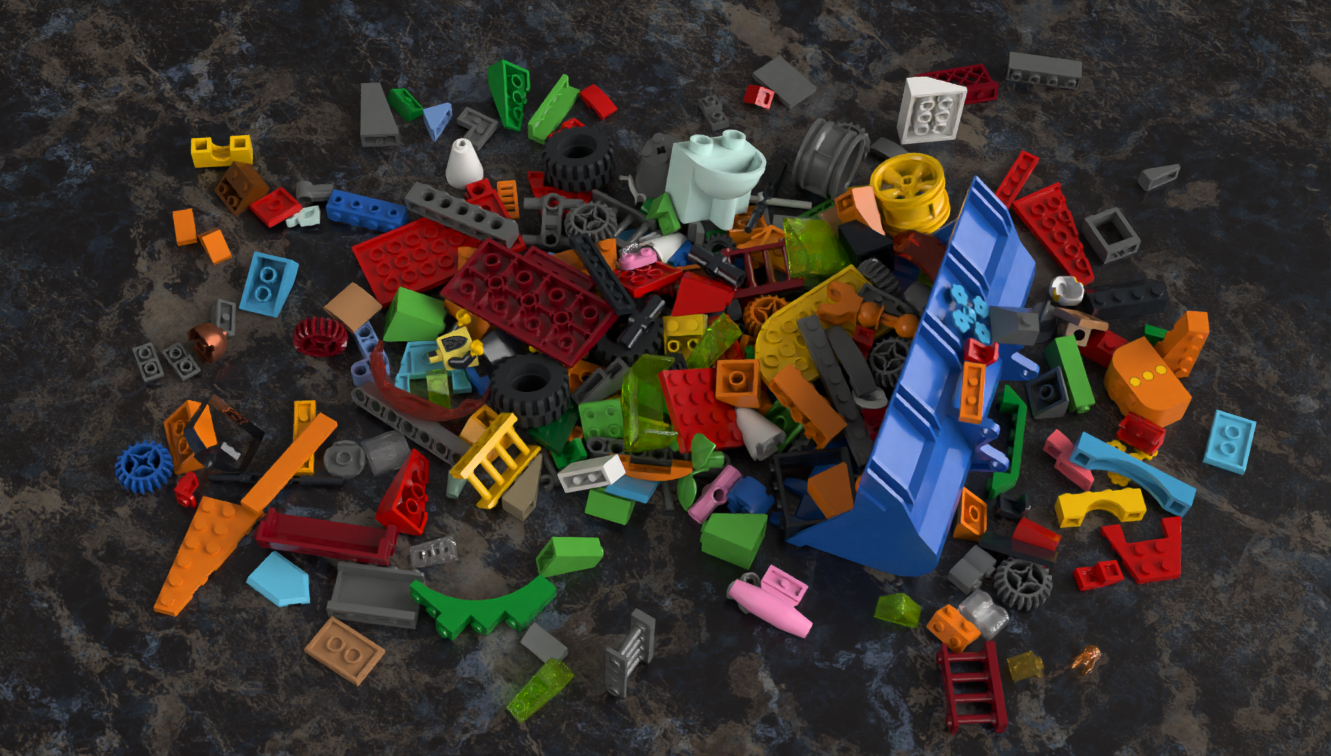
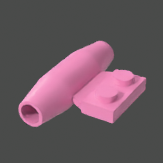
(775, 600)

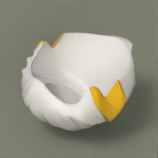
(1066, 290)

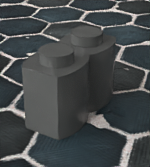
(972, 569)

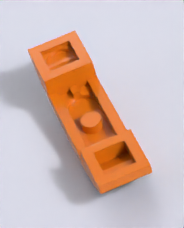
(655, 473)

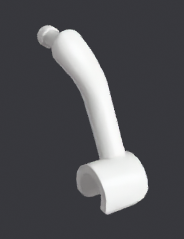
(638, 197)

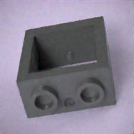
(1114, 251)

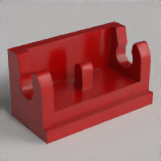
(1141, 433)

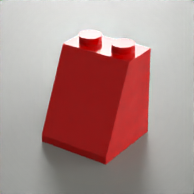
(701, 295)

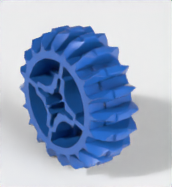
(144, 460)

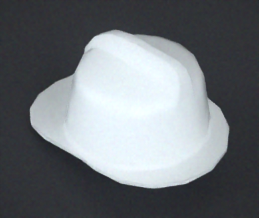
(872, 400)

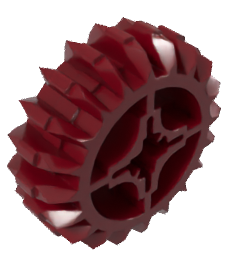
(320, 337)

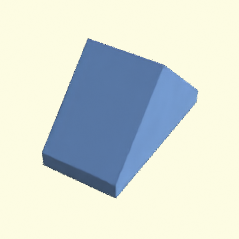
(436, 119)

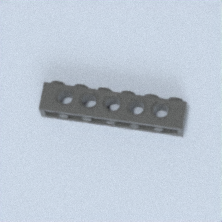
(461, 215)

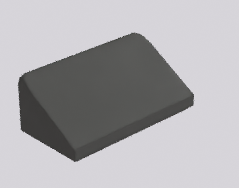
(223, 316)
(543, 644)

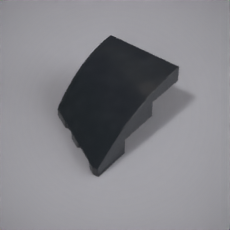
(499, 347)

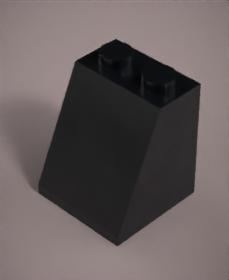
(865, 243)

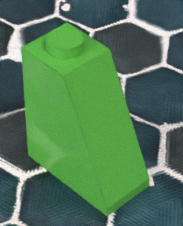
(568, 555)

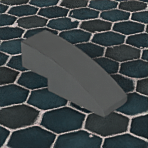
(601, 383)

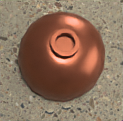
(209, 341)

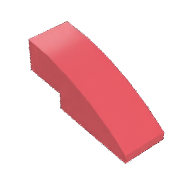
(1060, 448)

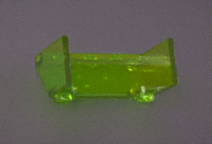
(644, 405)

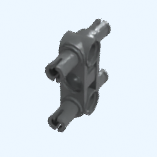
(551, 221)

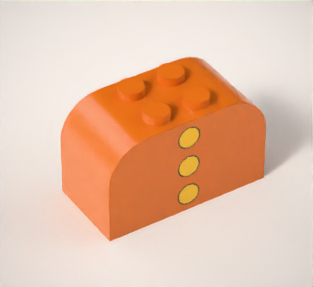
(1145, 384)

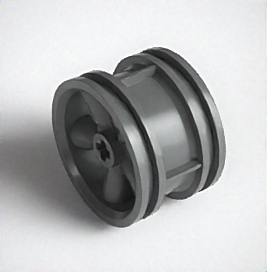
(827, 159)

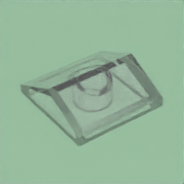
(386, 452)

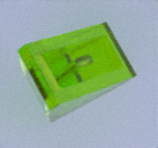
(898, 609)

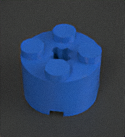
(749, 497)

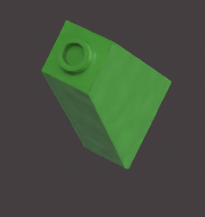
(1065, 354)

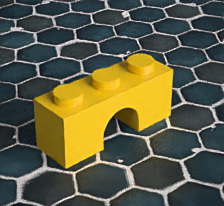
(209, 155)

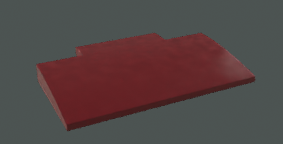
(533, 300)

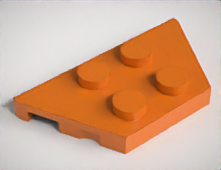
(767, 236)

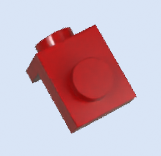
(980, 353)
(185, 488)

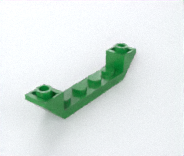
(1010, 404)

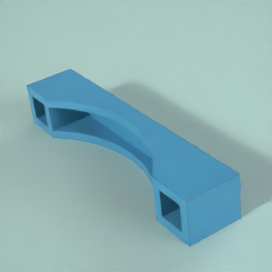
(1168, 491)

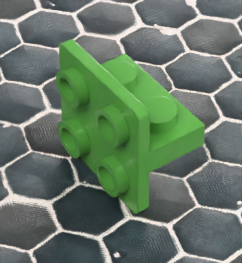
(602, 419)

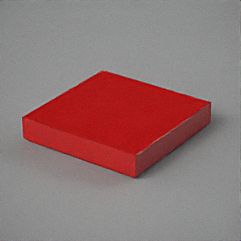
(275, 207)

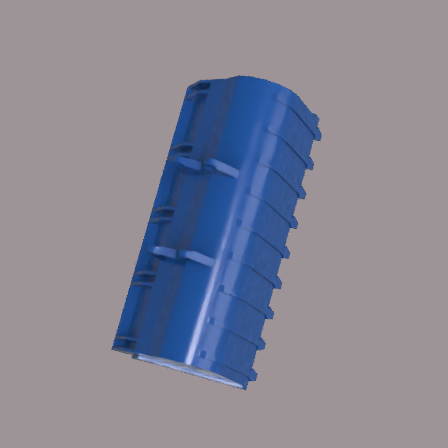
(921, 446)

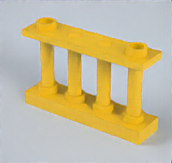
(478, 454)

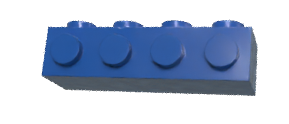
(366, 211)

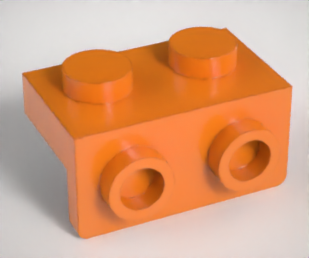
(953, 628)

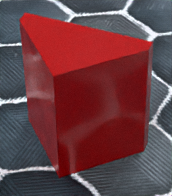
(1035, 534)

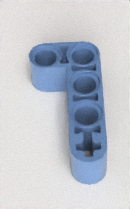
(366, 346)

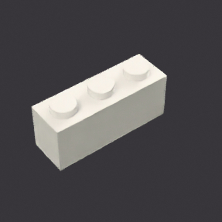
(591, 473)

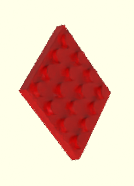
(696, 410)

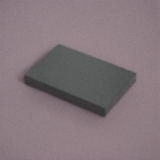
(785, 81)

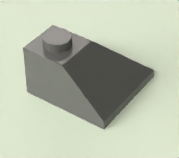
(1013, 325)

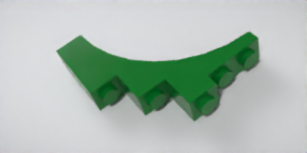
(484, 615)

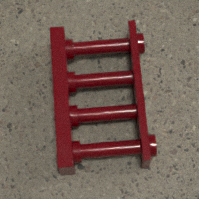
(772, 286)
(990, 675)

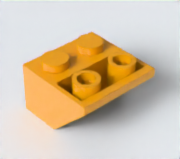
(478, 424)

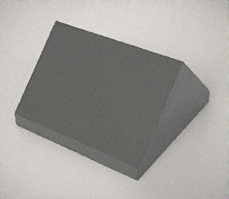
(1048, 395)

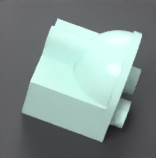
(713, 177)

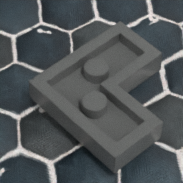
(479, 127)

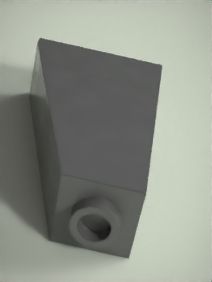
(377, 121)

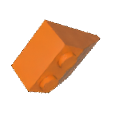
(738, 232)

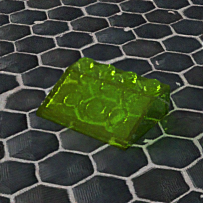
(813, 249)

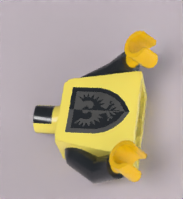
(456, 346)

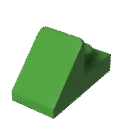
(664, 212)

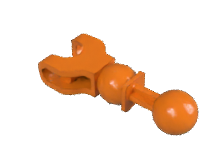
(851, 308)

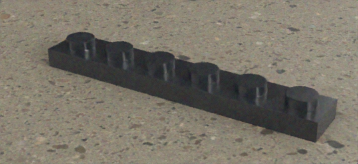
(602, 274)

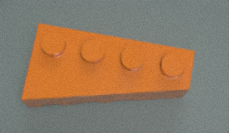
(807, 406)

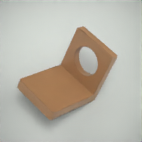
(1066, 328)

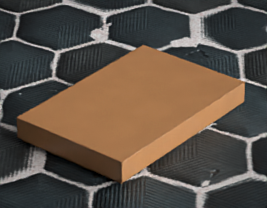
(344, 651)

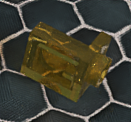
(1025, 666)

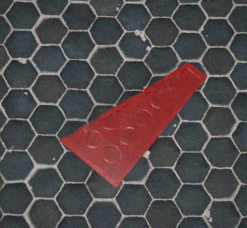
(1054, 228)

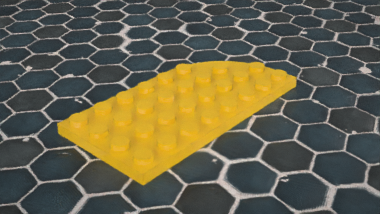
(780, 338)

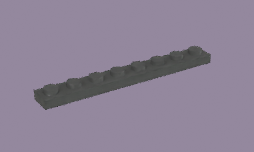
(836, 387)

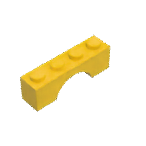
(1124, 504)

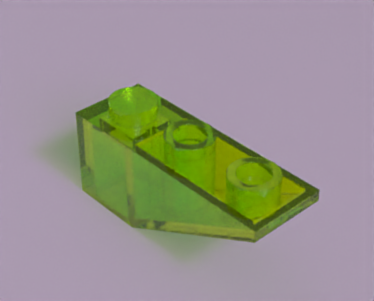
(714, 342)
(540, 689)

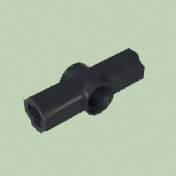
(716, 265)
(641, 322)

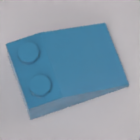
(268, 284)

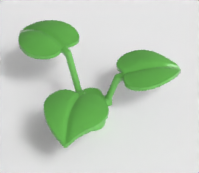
(703, 457)

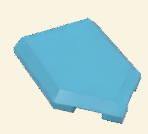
(280, 581)

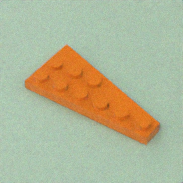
(206, 546)

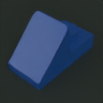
(680, 257)

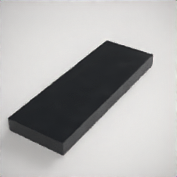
(1018, 549)

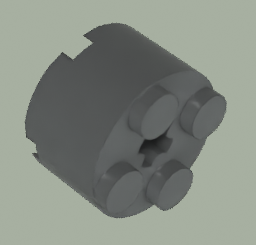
(916, 297)

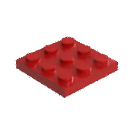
(648, 278)

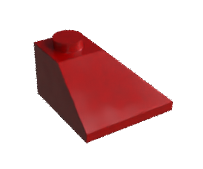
(1102, 346)

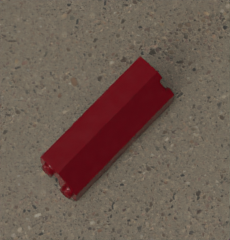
(327, 538)

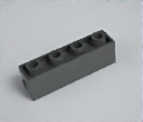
(1044, 70)

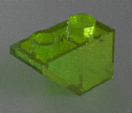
(438, 387)

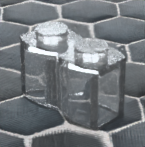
(984, 614)

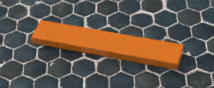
(288, 463)

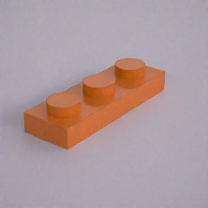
(972, 392)

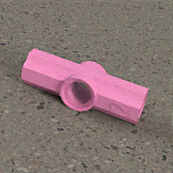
(706, 502)

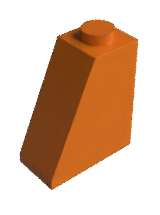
(832, 490)

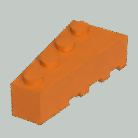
(1184, 342)

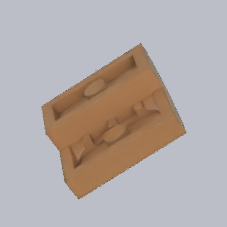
(353, 307)

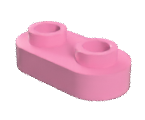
(635, 260)

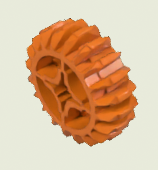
(759, 311)

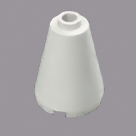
(463, 165)
(665, 245)
(758, 433)

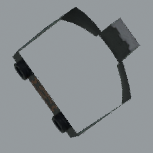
(221, 454)

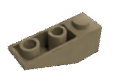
(523, 495)

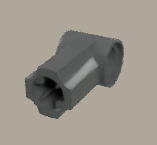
(308, 193)

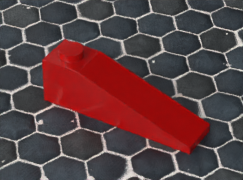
(406, 497)

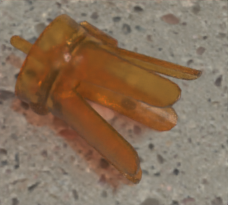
(1089, 657)

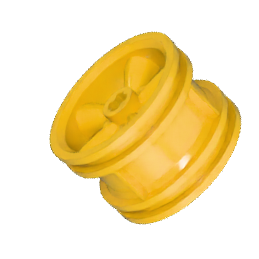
(906, 177)

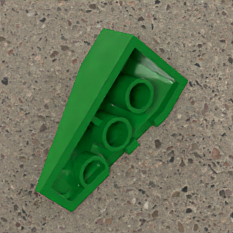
(509, 88)

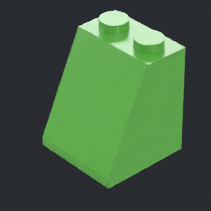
(413, 317)
(734, 537)

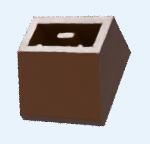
(241, 187)

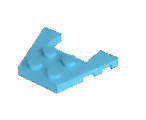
(416, 363)

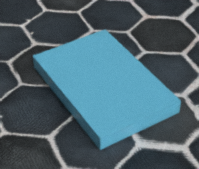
(1229, 442)

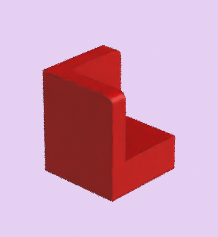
(758, 96)

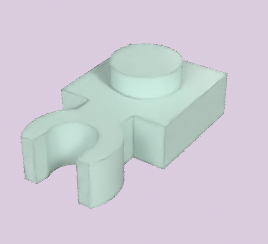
(305, 217)

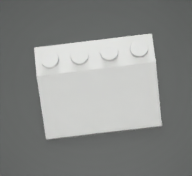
(930, 110)

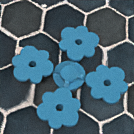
(967, 315)

